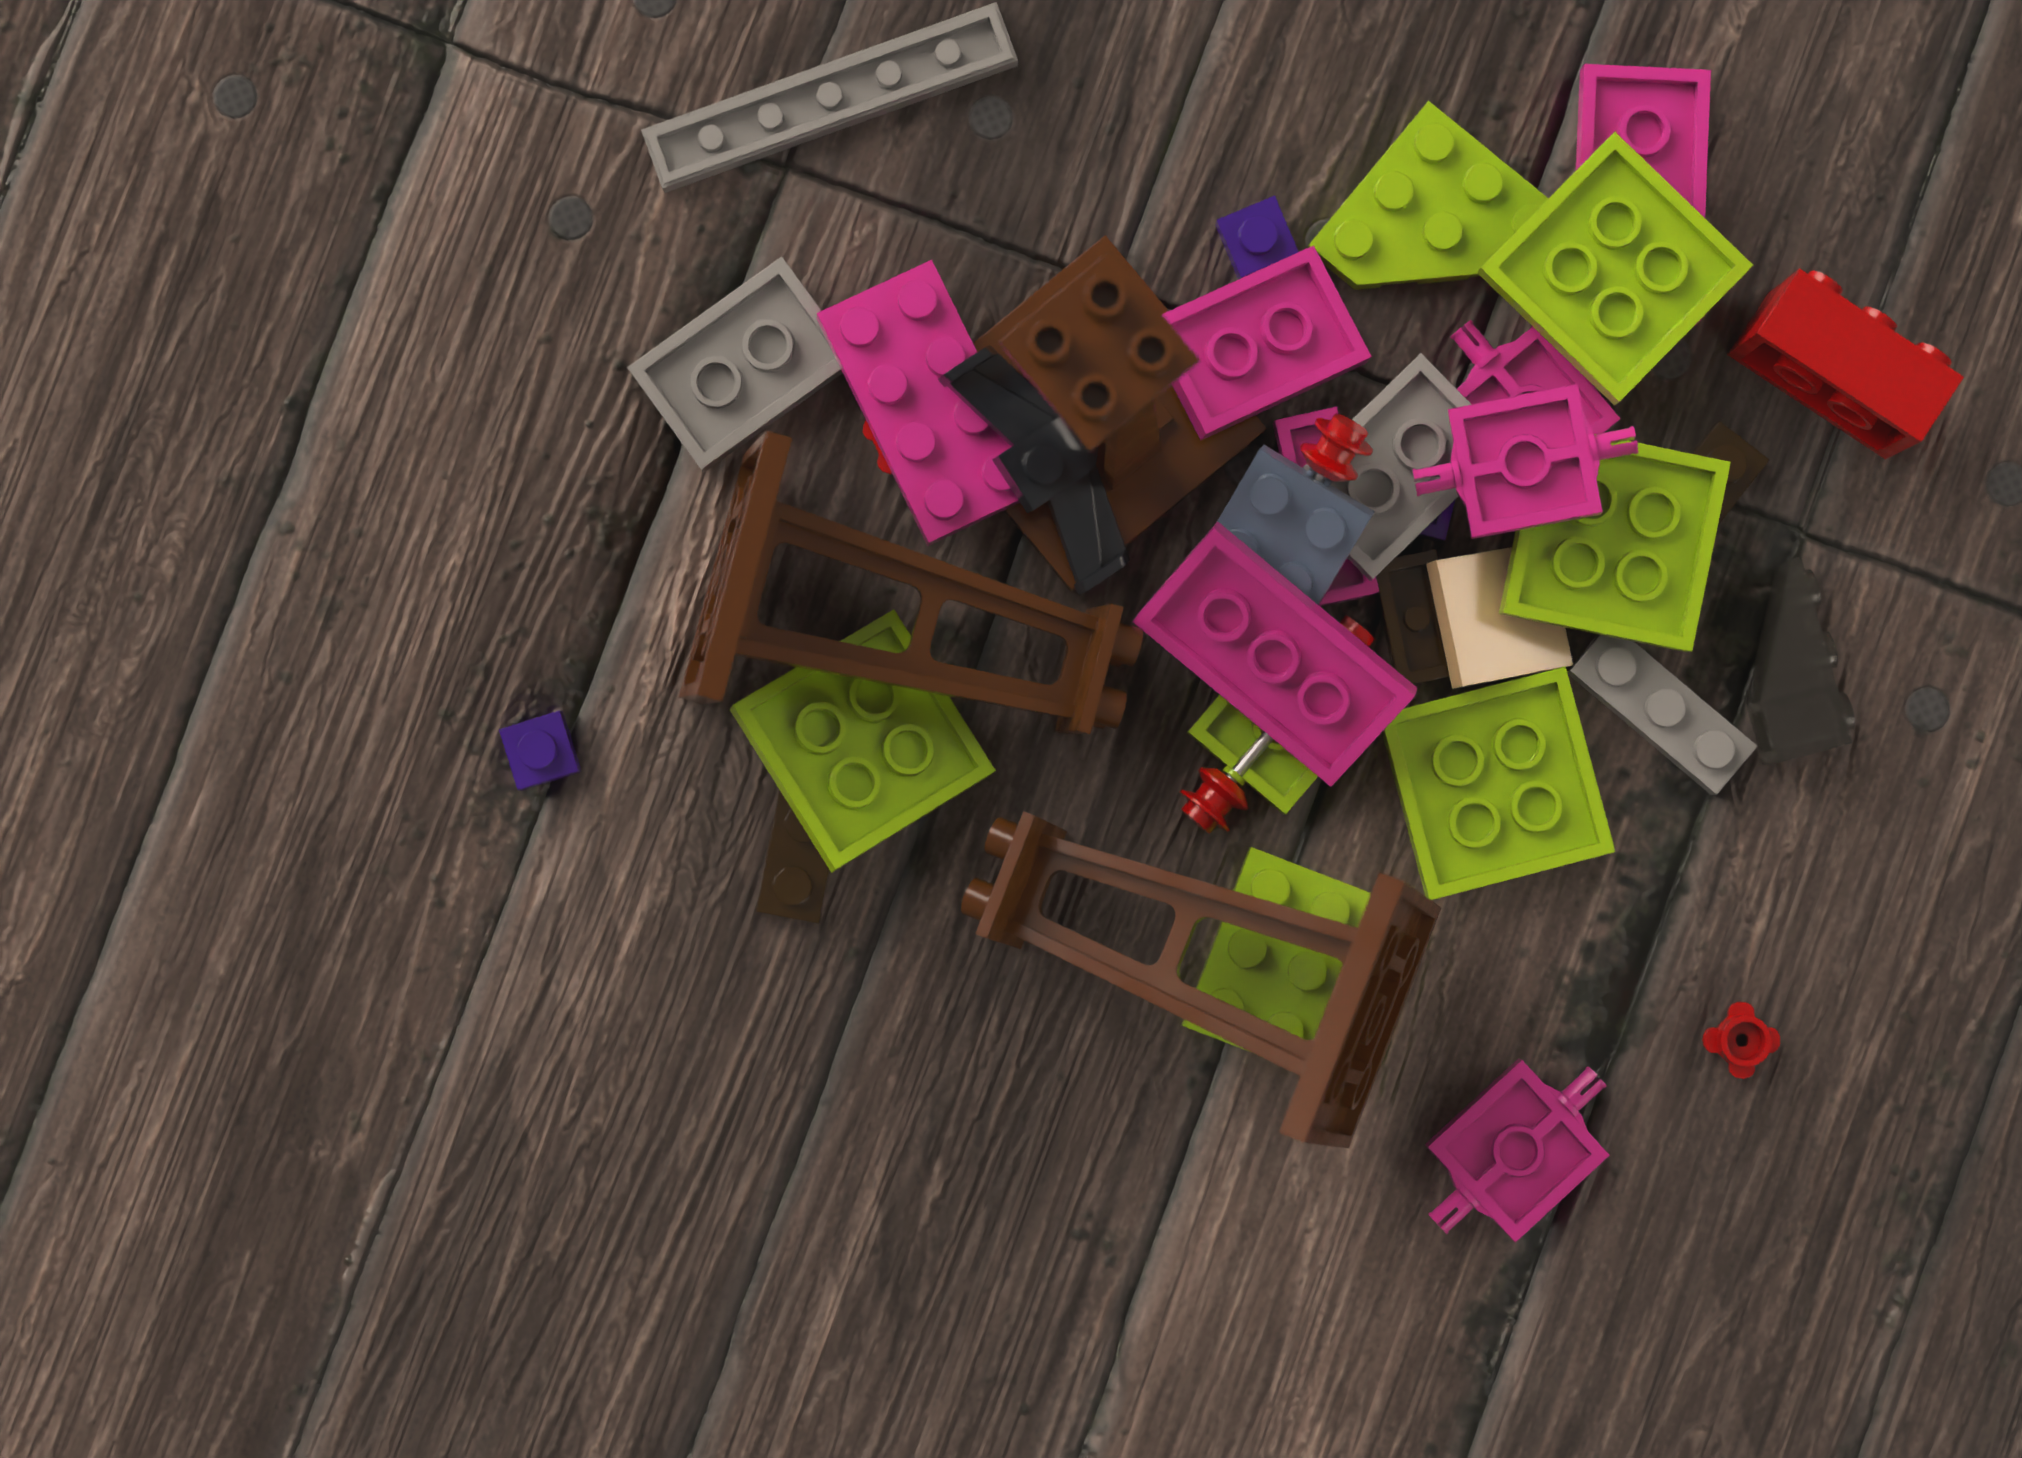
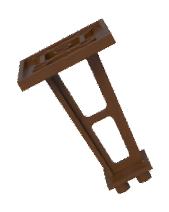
(1108, 369)
(760, 523)
(1360, 1015)

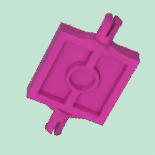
(1525, 368)
(1525, 461)
(1517, 1150)

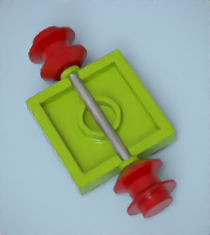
(1248, 758)

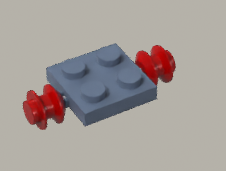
(1296, 514)

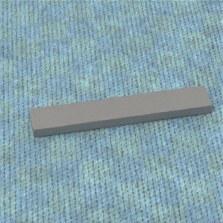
(830, 97)

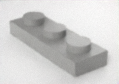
(1662, 710)

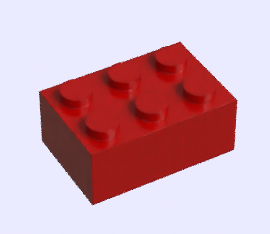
(1846, 363)

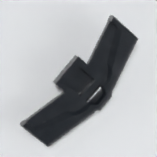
(1044, 463)

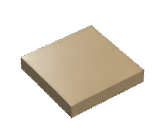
(1479, 640)

